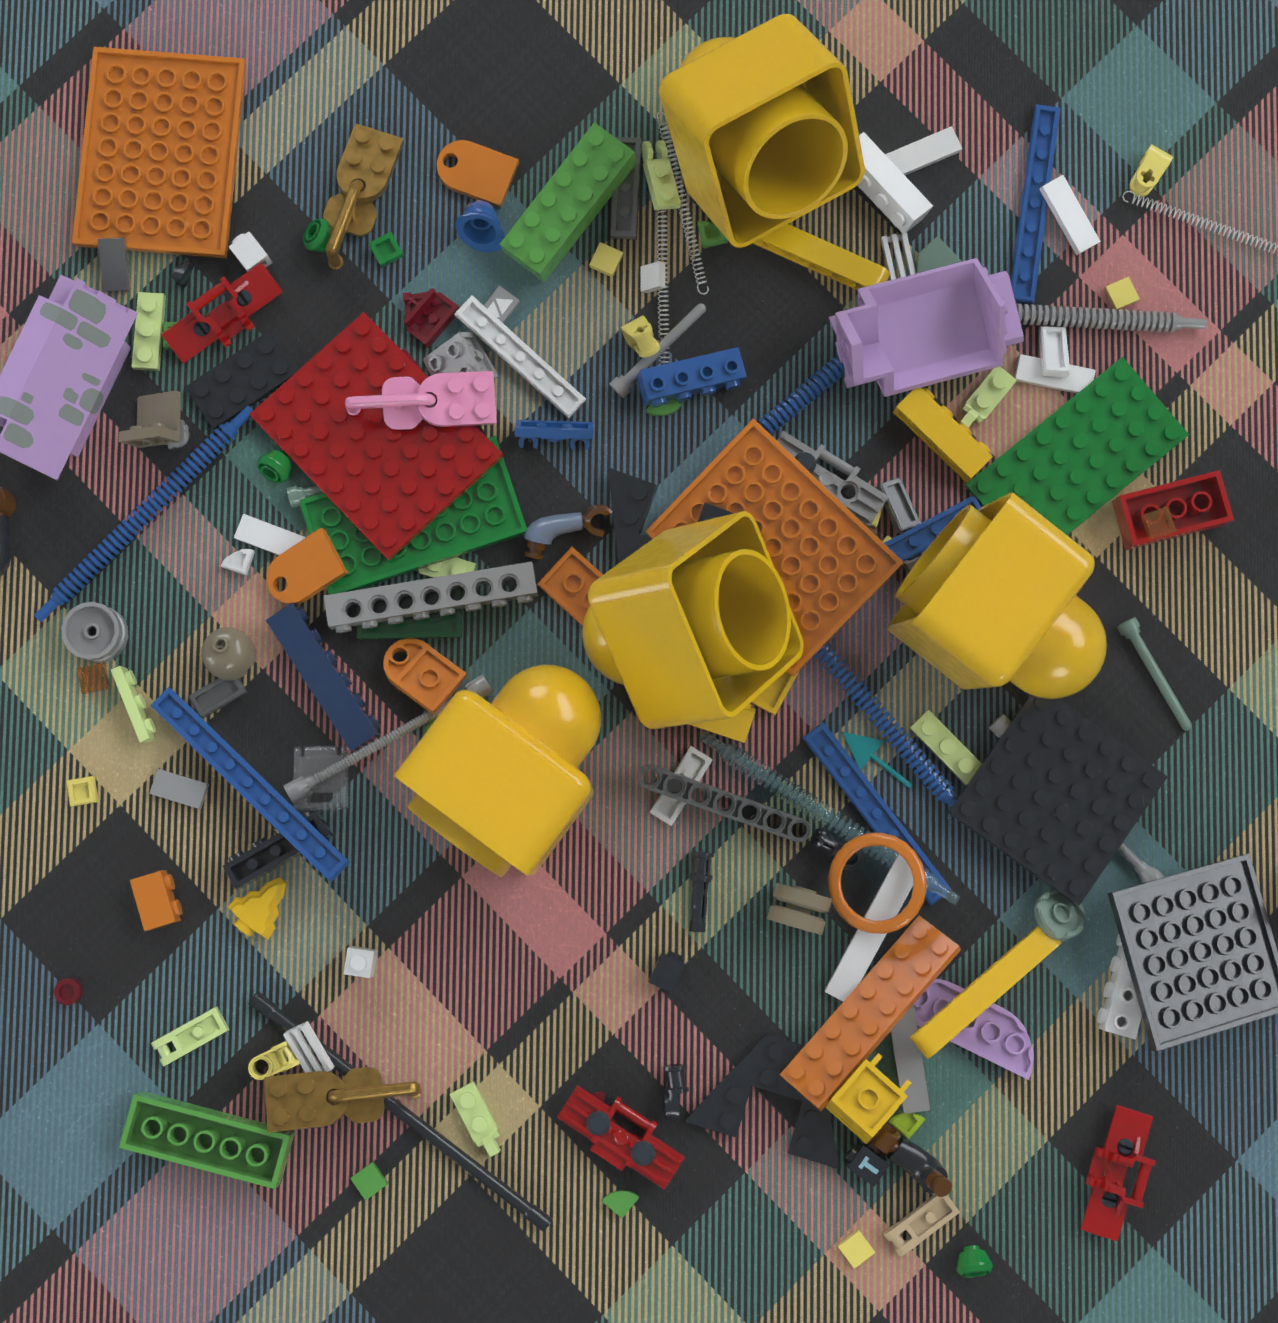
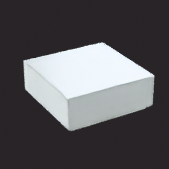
(652, 277)

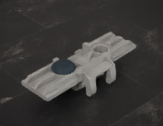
(867, 500)

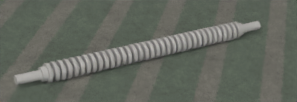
(1106, 319)

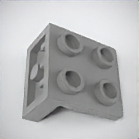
(459, 354)

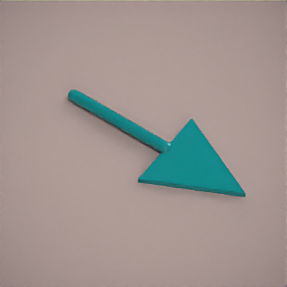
(864, 749)

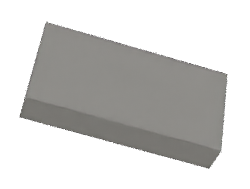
(179, 788)

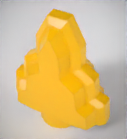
(259, 909)

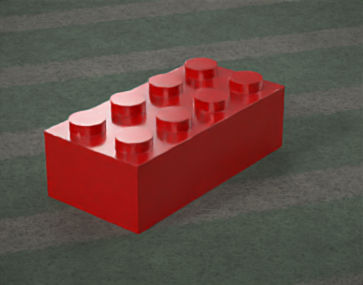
(1193, 503)

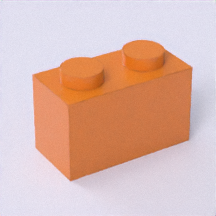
(156, 900)

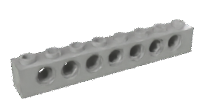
(338, 604)

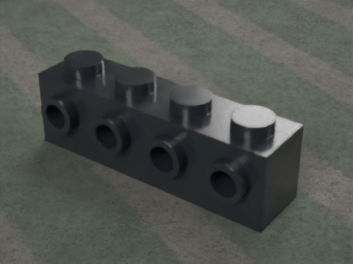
(268, 854)

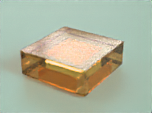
(1158, 523)
(93, 678)

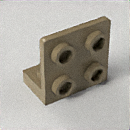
(156, 421)

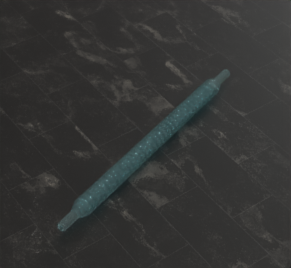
(728, 751)

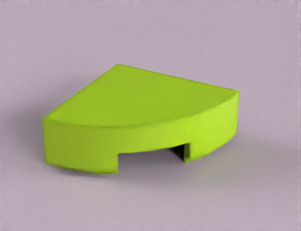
(906, 1123)

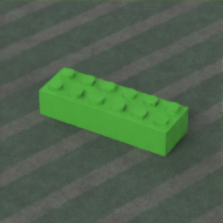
(569, 202)
(206, 1139)

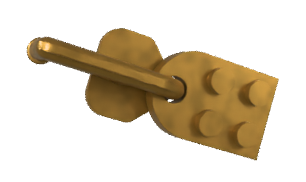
(368, 162)
(302, 1102)

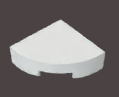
(239, 561)

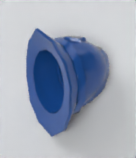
(480, 227)

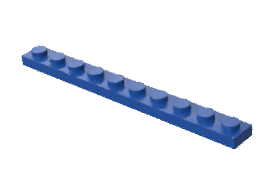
(250, 784)

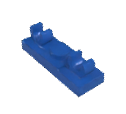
(554, 431)

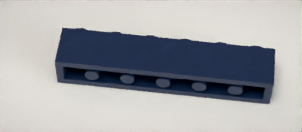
(323, 677)

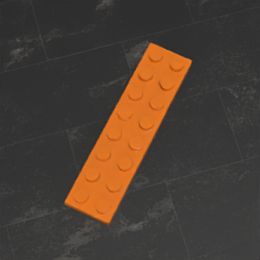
(870, 1012)

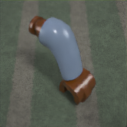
(547, 528)

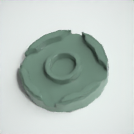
(1059, 916)

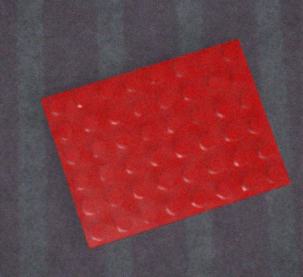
(376, 475)

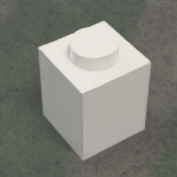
(249, 251)
(360, 962)

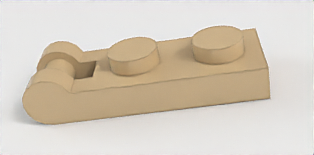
(921, 1223)

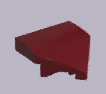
(428, 315)

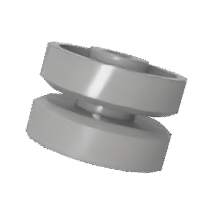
(81, 625)

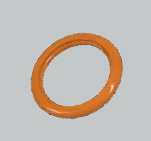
(919, 883)

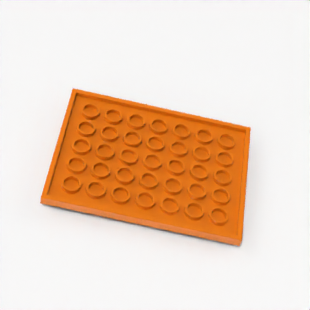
(160, 151)
(813, 539)

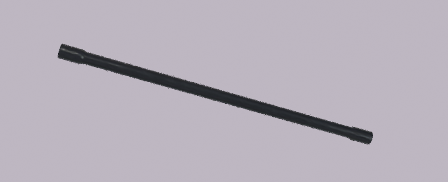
(530, 1211)

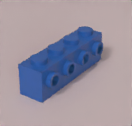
(691, 376)

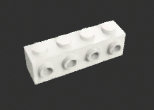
(891, 188)
(1121, 1008)

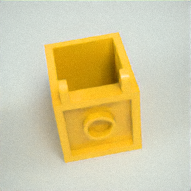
(867, 1100)

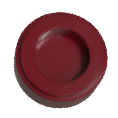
(68, 991)

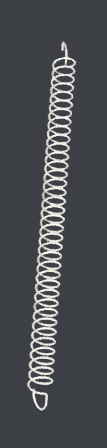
(669, 136)
(1198, 220)
(665, 291)

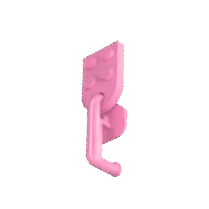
(460, 396)

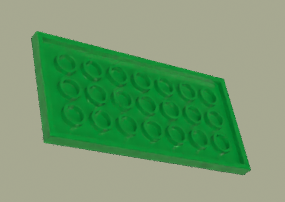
(1084, 450)
(476, 520)

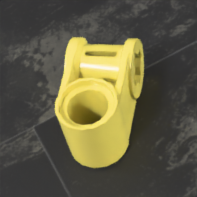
(1150, 169)
(640, 337)
(278, 1058)

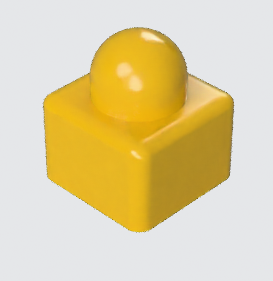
(771, 122)
(1002, 603)
(693, 623)
(507, 771)

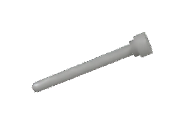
(623, 383)

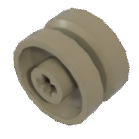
(799, 908)

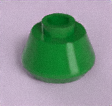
(317, 235)
(275, 466)
(973, 1262)

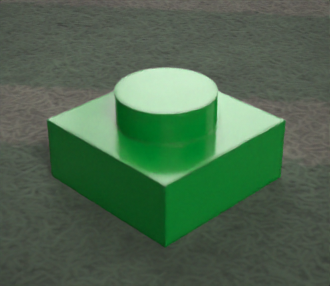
(386, 249)

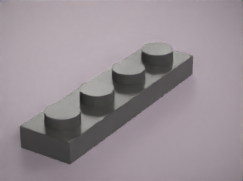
(626, 197)

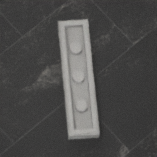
(910, 1064)

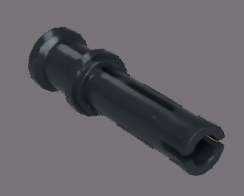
(701, 878)

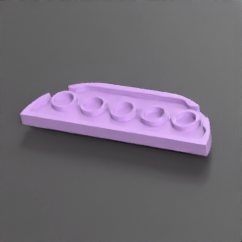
(992, 1035)

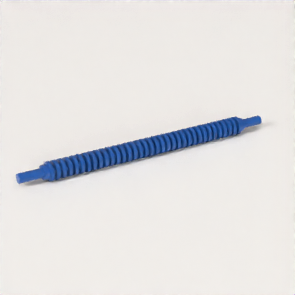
(801, 397)
(60, 596)
(945, 793)

